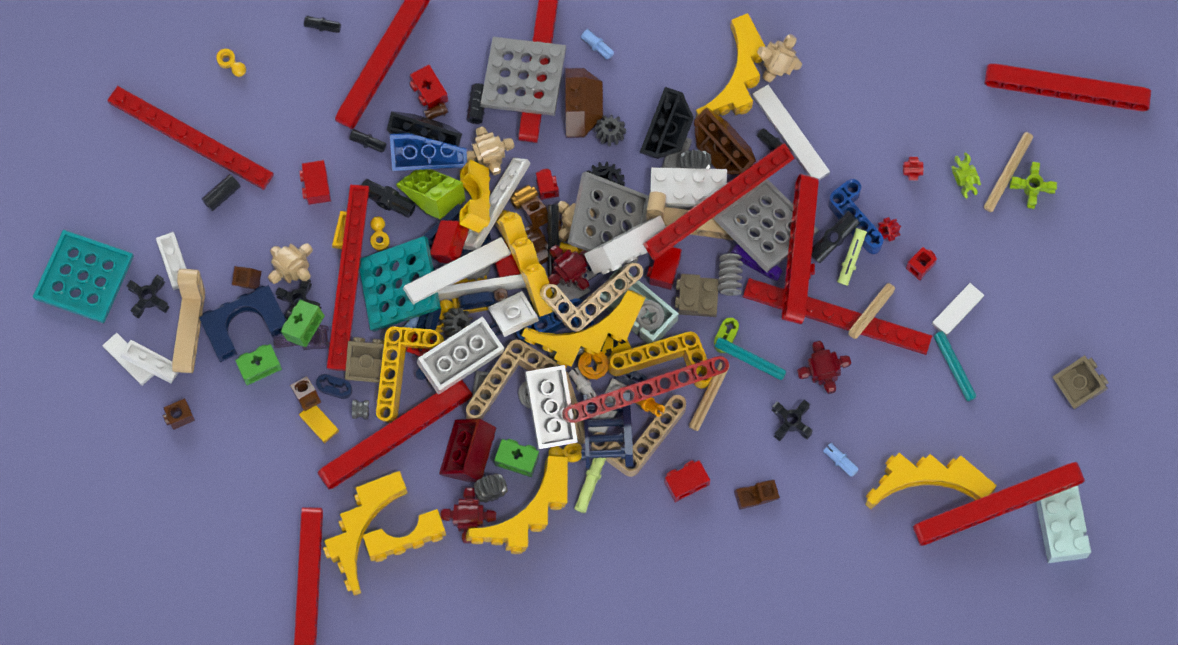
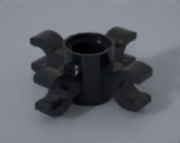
(156, 285)
(304, 288)
(803, 429)

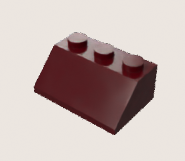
(468, 450)

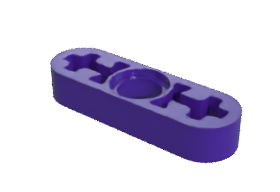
(773, 274)

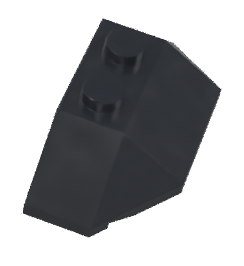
(669, 125)
(421, 126)

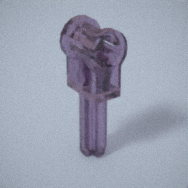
(318, 341)

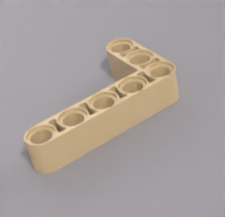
(657, 207)
(593, 299)
(189, 324)
(504, 375)
(645, 441)

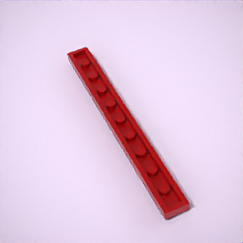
(190, 137)
(718, 201)
(348, 277)
(842, 318)

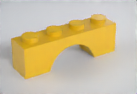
(476, 181)
(382, 545)

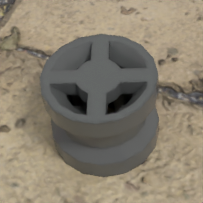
(360, 409)

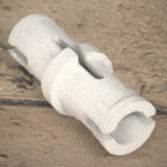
(583, 385)

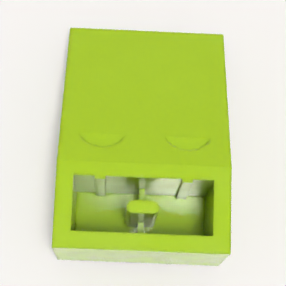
(433, 191)

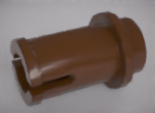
(436, 111)

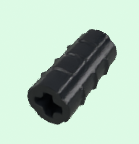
(475, 111)
(221, 192)

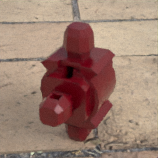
(568, 268)
(824, 367)
(468, 514)

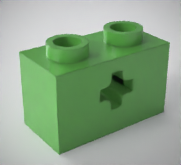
(302, 323)
(268, 364)
(523, 465)

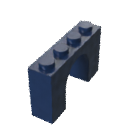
(218, 321)

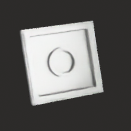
(513, 314)

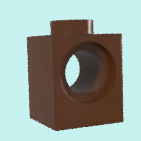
(535, 212)
(246, 277)
(305, 393)
(179, 406)

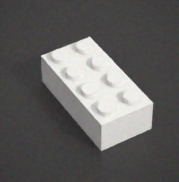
(686, 186)
(623, 247)
(460, 355)
(548, 397)

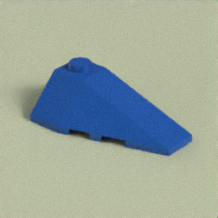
(419, 153)

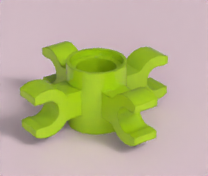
(966, 175)
(1048, 187)

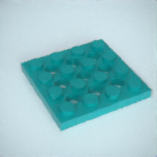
(372, 284)
(79, 305)

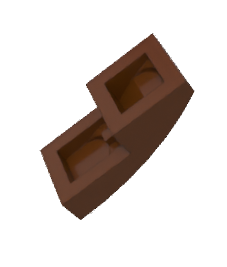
(539, 242)
(756, 495)

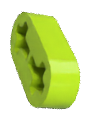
(723, 329)

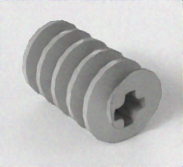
(728, 274)

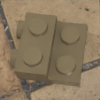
(697, 296)
(364, 360)
(1081, 381)

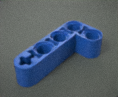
(848, 199)
(552, 324)

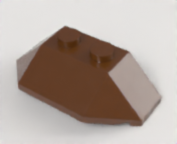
(583, 102)
(723, 143)

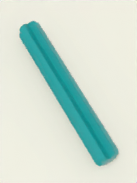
(750, 358)
(955, 366)

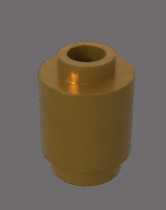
(523, 195)

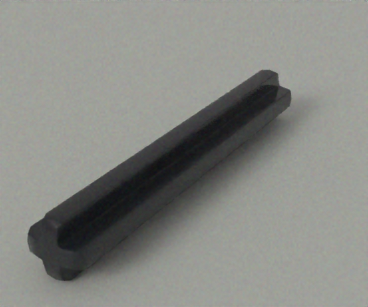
(553, 232)

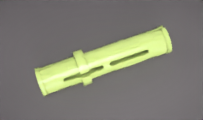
(845, 278)
(587, 490)

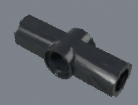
(390, 199)
(843, 229)

